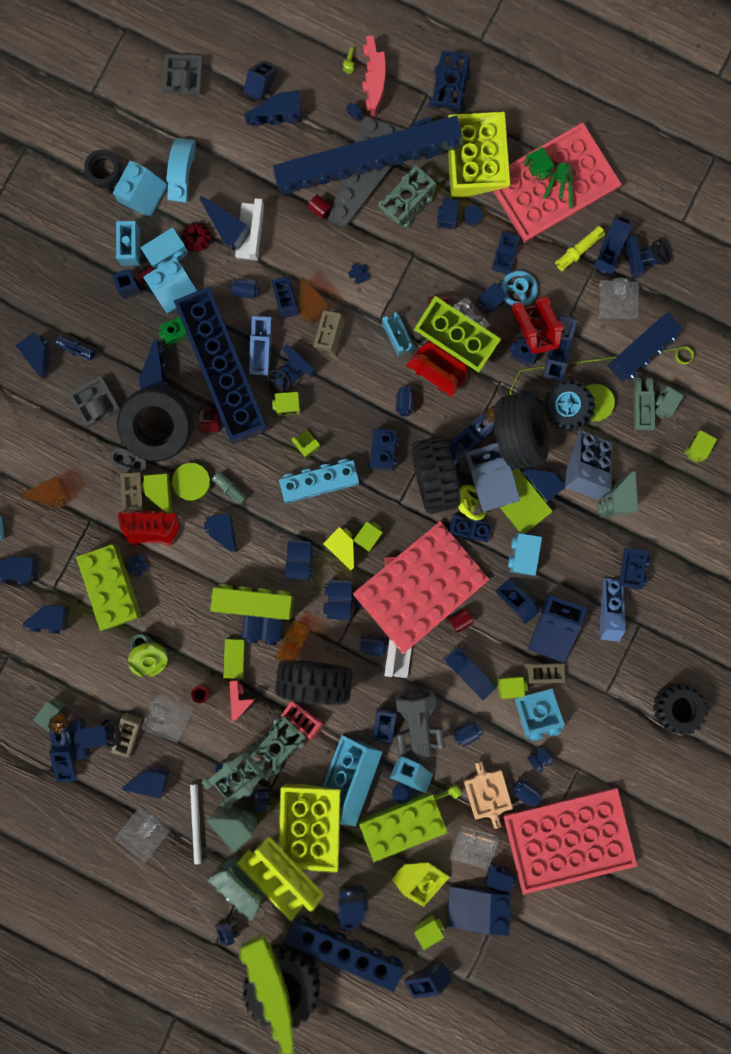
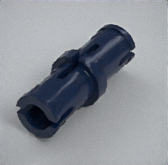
(75, 348)

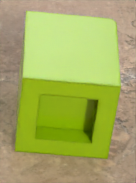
(306, 444)

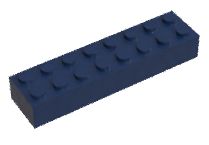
(220, 365)

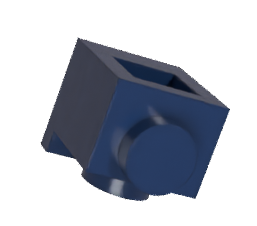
(447, 214)
(524, 358)
(500, 878)

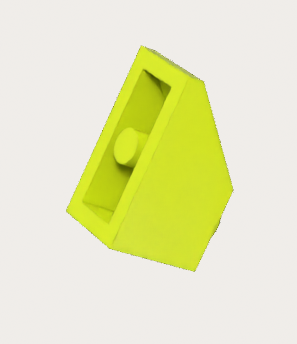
(342, 546)

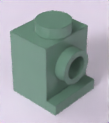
(667, 402)
(49, 709)

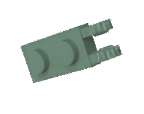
(644, 405)

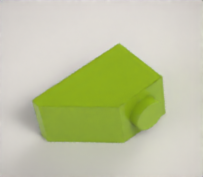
(158, 489)

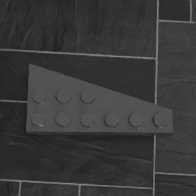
(358, 188)

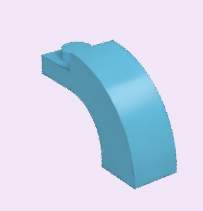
(178, 169)

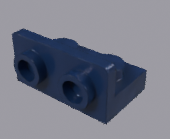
(633, 568)

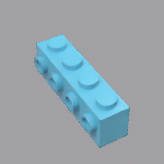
(319, 481)

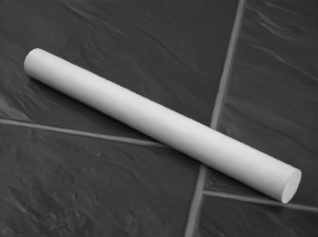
(196, 823)

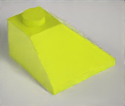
(419, 881)

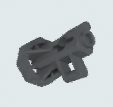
(416, 708)

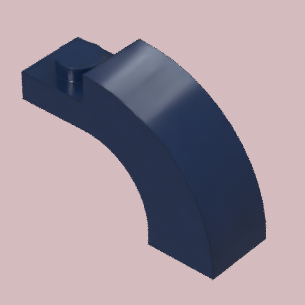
(557, 358)

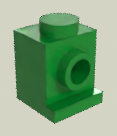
(539, 164)
(177, 336)

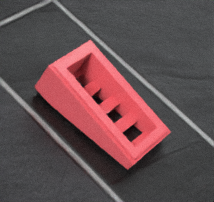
(306, 714)

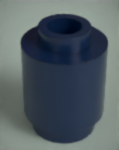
(245, 288)
(405, 401)
(373, 645)
(467, 733)
(527, 792)

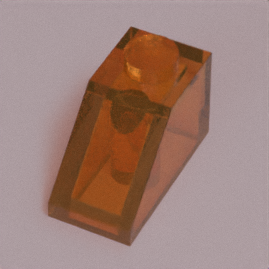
(310, 303)
(49, 493)
(293, 642)

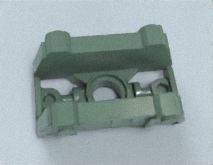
(413, 204)
(271, 737)
(241, 787)
(237, 887)

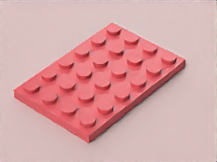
(591, 182)
(421, 587)
(569, 840)

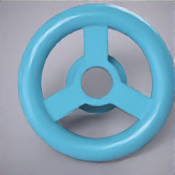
(523, 282)

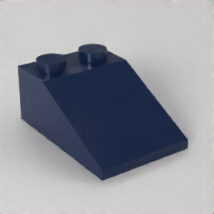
(479, 910)

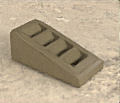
(531, 673)
(131, 723)

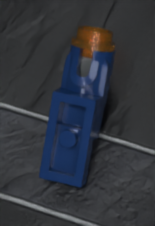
(472, 435)
(62, 749)

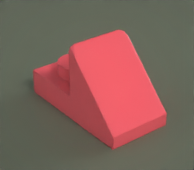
(238, 705)

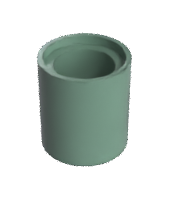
(133, 643)

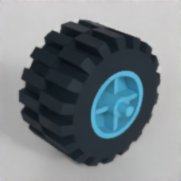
(570, 405)

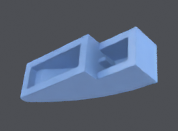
(260, 345)

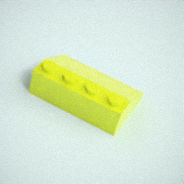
(483, 159)
(310, 826)

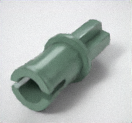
(229, 487)

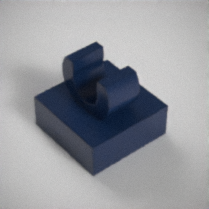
(224, 932)

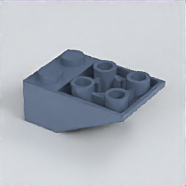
(590, 466)
(491, 477)

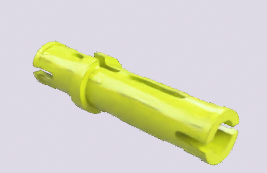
(574, 253)

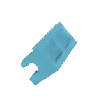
(397, 334)

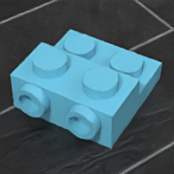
(539, 715)

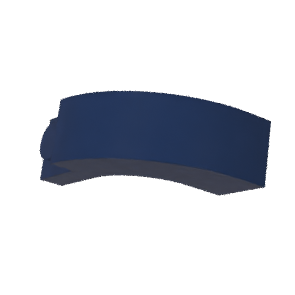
(612, 244)

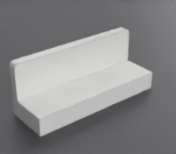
(252, 216)
(397, 663)

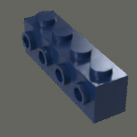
(645, 346)

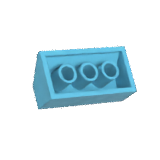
(352, 774)

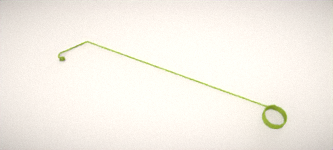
(676, 357)

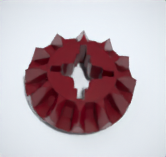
(201, 242)

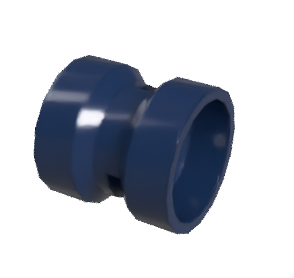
(541, 758)
(261, 800)

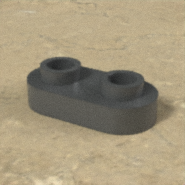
(128, 462)

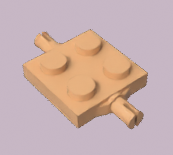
(488, 794)

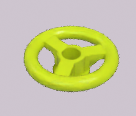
(468, 503)

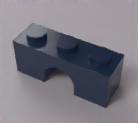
(353, 904)

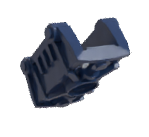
(459, 86)

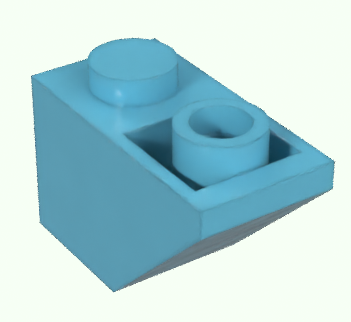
(411, 774)

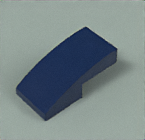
(505, 253)

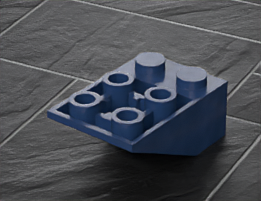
(556, 628)

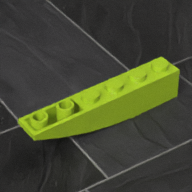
(270, 989)

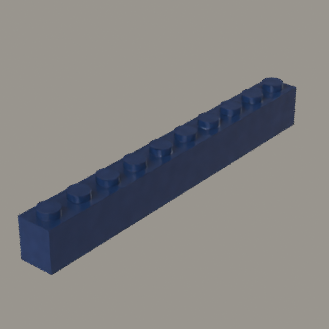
(368, 155)

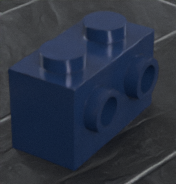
(383, 450)

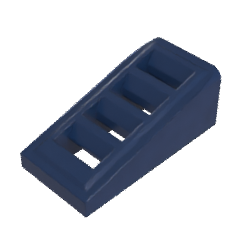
(288, 308)

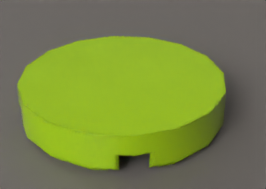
(604, 401)
(191, 481)
(147, 659)

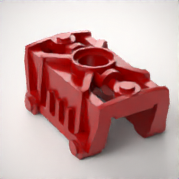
(547, 324)
(439, 367)
(149, 527)

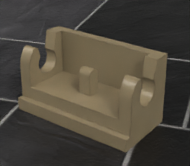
(329, 332)
(131, 492)

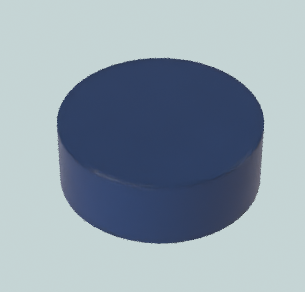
(354, 111)
(472, 215)

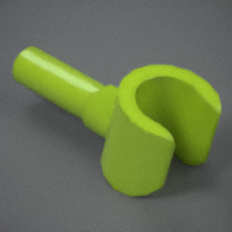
(348, 65)
(454, 790)

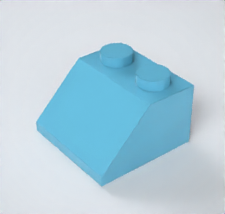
(139, 189)
(169, 283)

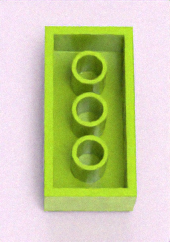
(457, 334)
(109, 587)
(252, 603)
(402, 826)

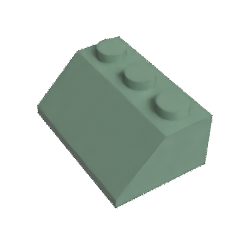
(620, 499)
(233, 825)

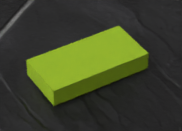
(234, 658)

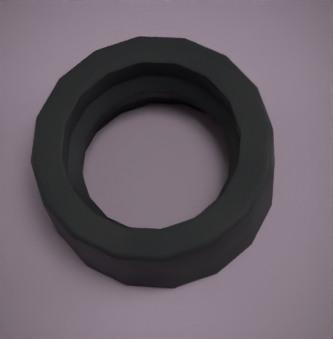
(99, 155)

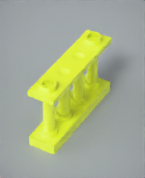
(287, 872)

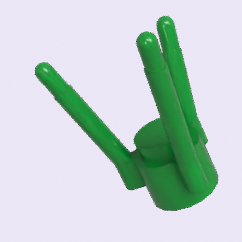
(563, 176)

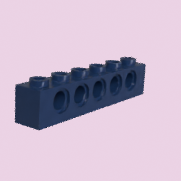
(387, 978)

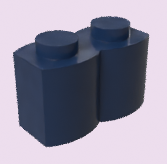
(298, 560)
(339, 599)
(262, 628)

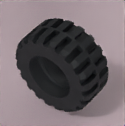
(435, 474)
(313, 682)
(308, 977)

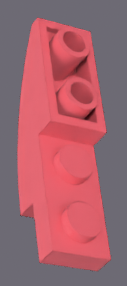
(375, 76)

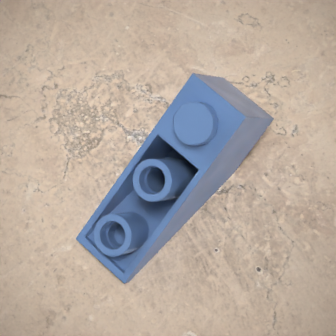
(612, 611)

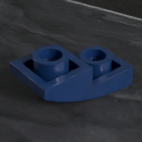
(470, 528)

